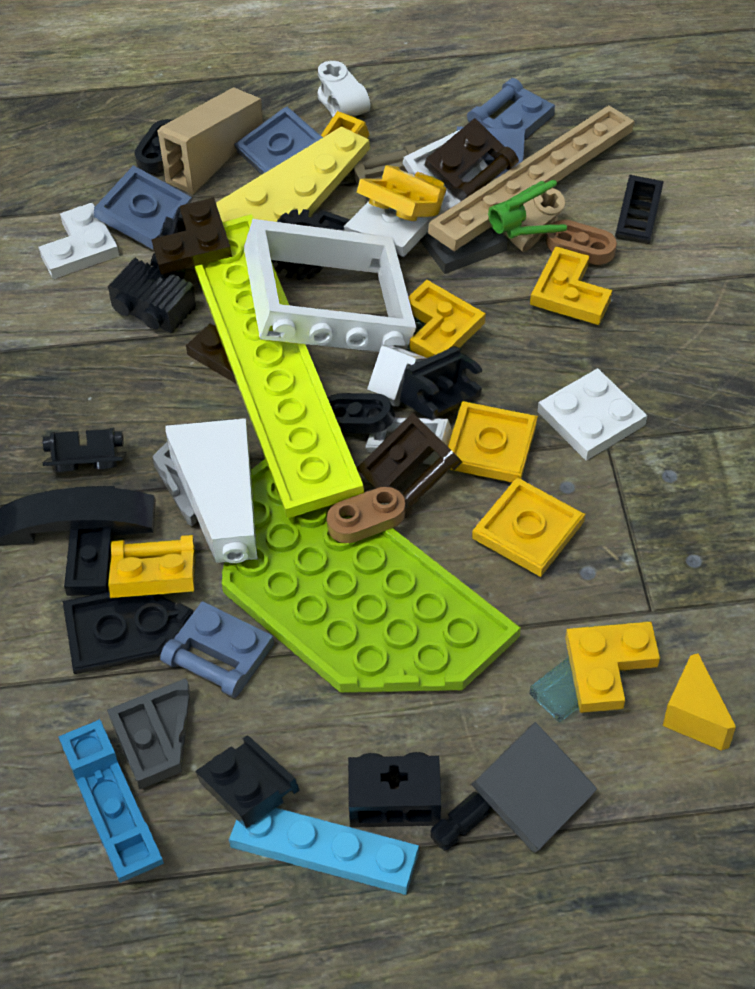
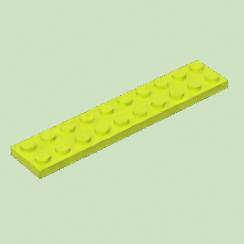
(278, 389)

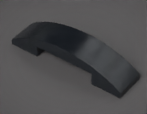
(74, 509)

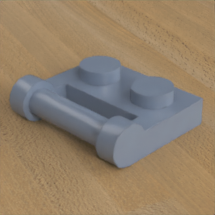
(526, 113)
(223, 639)

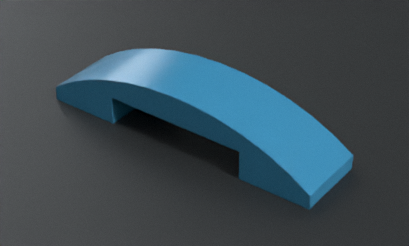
(110, 801)

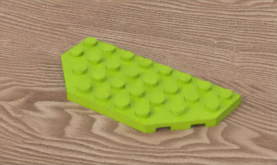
(365, 609)

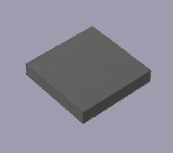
(534, 787)

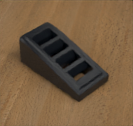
(642, 188)

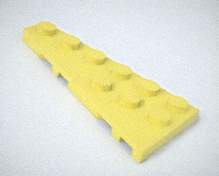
(299, 181)

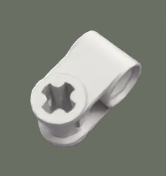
(341, 90)

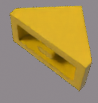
(698, 708)

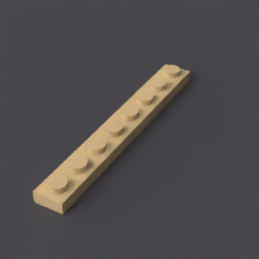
(550, 163)

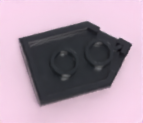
(120, 629)

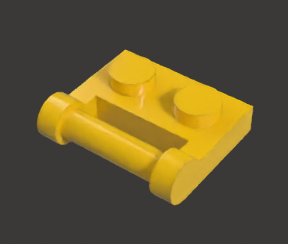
(152, 567)

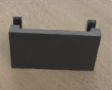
(440, 383)

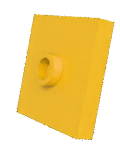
(492, 441)
(528, 526)

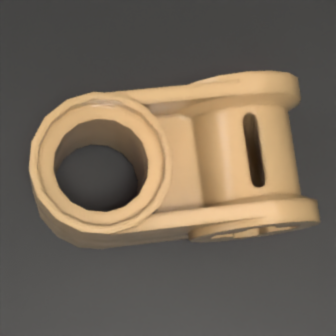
(539, 211)

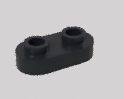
(148, 151)
(362, 412)

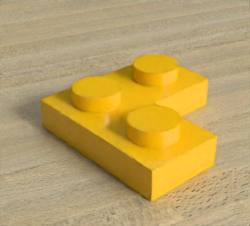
(563, 291)
(446, 317)
(600, 654)

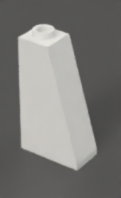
(218, 483)

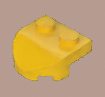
(408, 194)

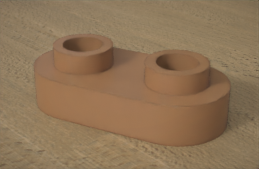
(585, 240)
(368, 514)

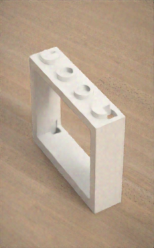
(329, 249)

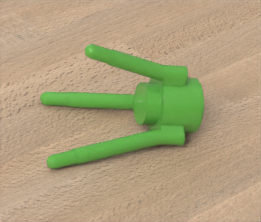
(511, 213)

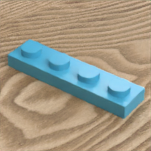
(329, 849)

